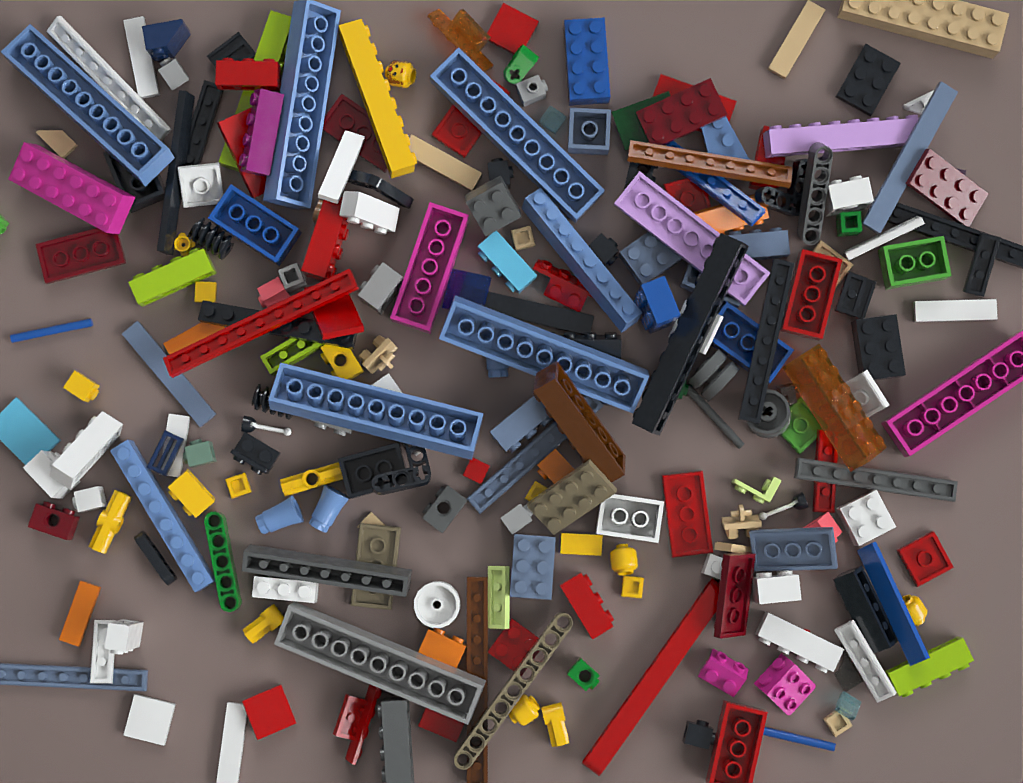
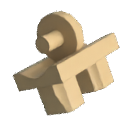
(380, 357)
(740, 520)

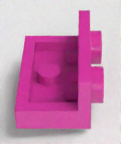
(724, 672)

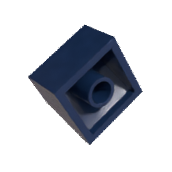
(165, 38)

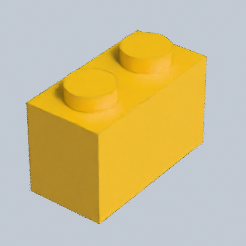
(191, 493)

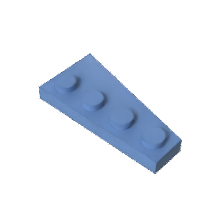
(722, 140)

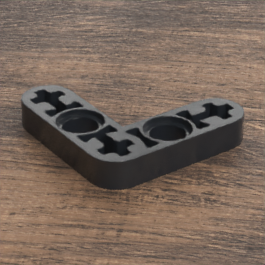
(381, 186)
(788, 198)
(410, 473)

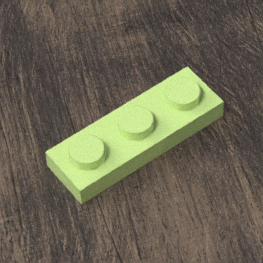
(498, 597)

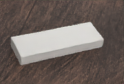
(179, 426)
(102, 660)

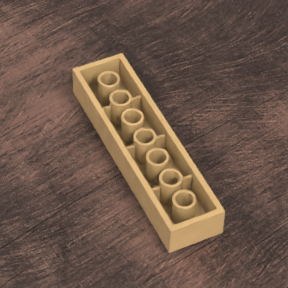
(935, 21)

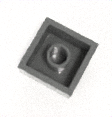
(492, 205)

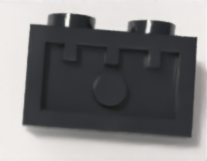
(255, 453)

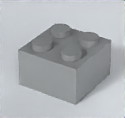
(380, 288)

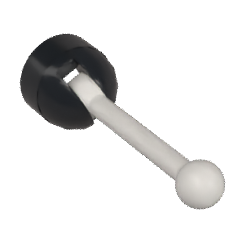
(249, 425)
(798, 502)

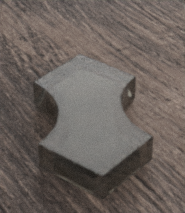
(847, 674)

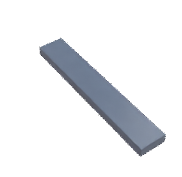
(179, 385)

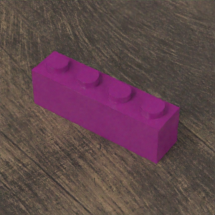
(261, 132)

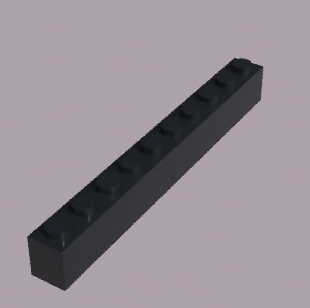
(689, 334)

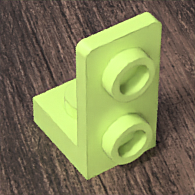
(769, 489)

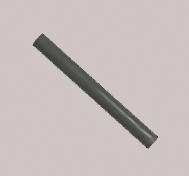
(715, 417)

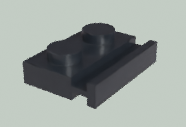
(234, 47)
(855, 295)

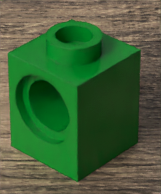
(575, 670)

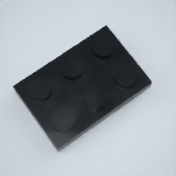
(868, 80)

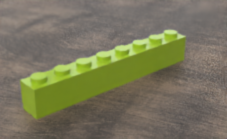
(271, 46)

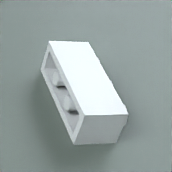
(369, 212)
(285, 589)
(123, 636)

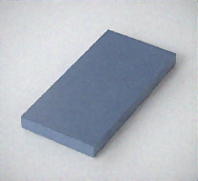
(794, 549)

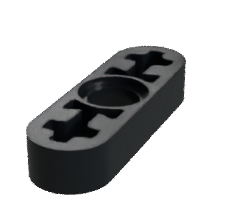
(155, 558)

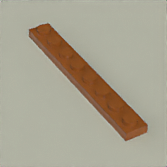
(710, 164)

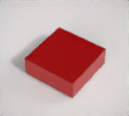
(476, 470)

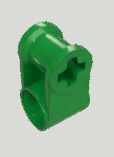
(521, 61)

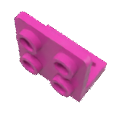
(785, 684)

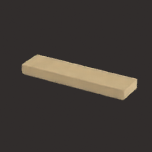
(796, 39)
(444, 163)

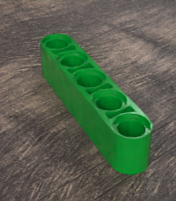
(215, 553)

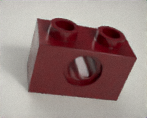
(42, 516)

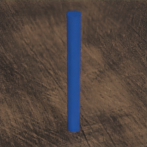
(51, 330)
(799, 739)

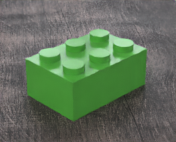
(914, 262)

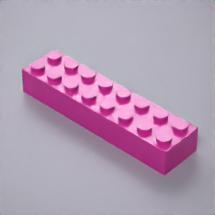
(957, 397)

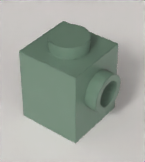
(199, 453)

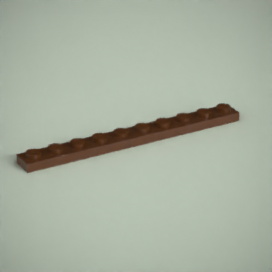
(478, 666)

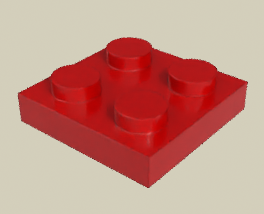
(513, 645)

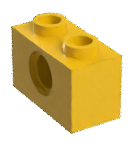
(349, 370)

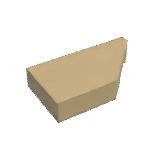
(58, 141)
(732, 547)

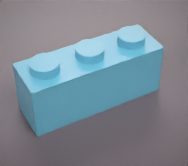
(506, 262)

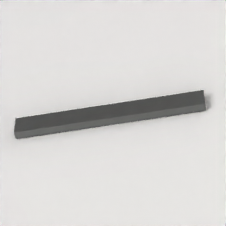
(876, 479)

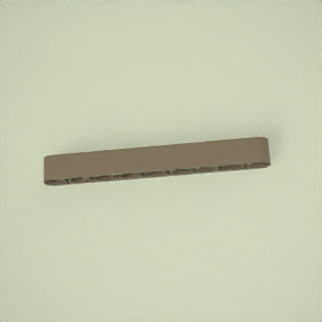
(511, 700)

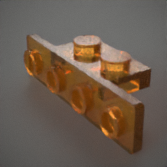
(465, 34)

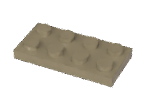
(571, 497)

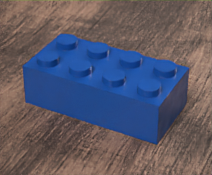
(586, 61)
(255, 225)
(656, 305)
(737, 339)

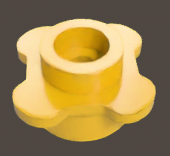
(182, 238)

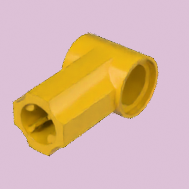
(268, 621)
(554, 719)

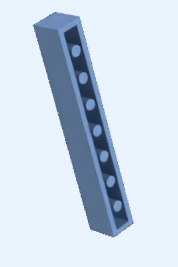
(581, 260)
(163, 515)

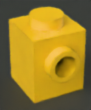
(82, 387)

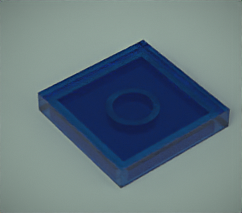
(467, 286)

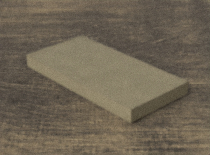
(378, 546)

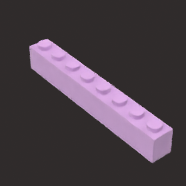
(838, 136)

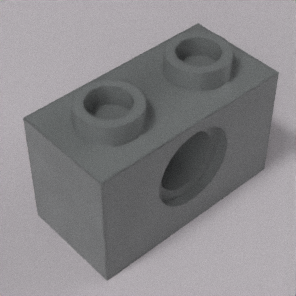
(439, 520)

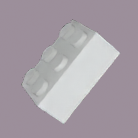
(630, 518)

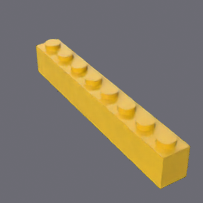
(376, 98)

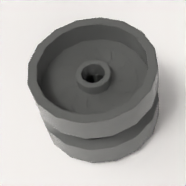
(713, 375)
(779, 421)

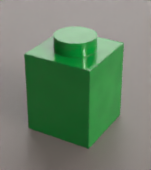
(848, 223)

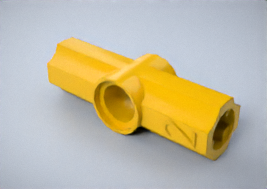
(299, 482)
(110, 521)

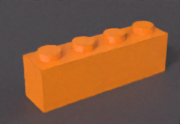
(723, 219)

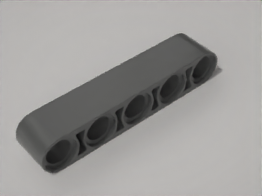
(811, 184)

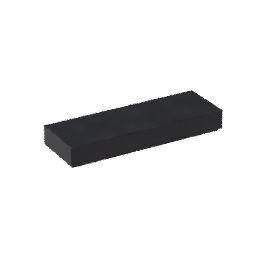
(982, 264)

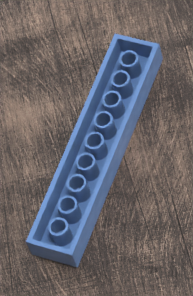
(304, 104)
(88, 105)
(516, 134)
(534, 349)
(375, 411)

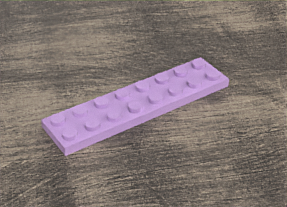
(684, 232)

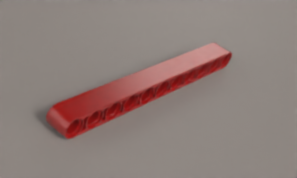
(653, 679)

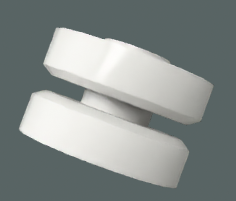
(426, 610)

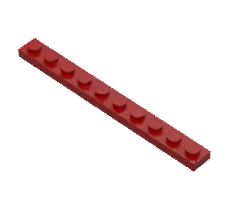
(260, 323)

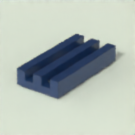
(172, 457)

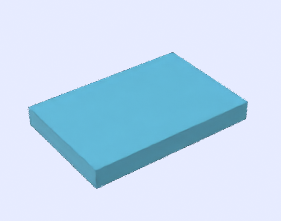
(25, 432)

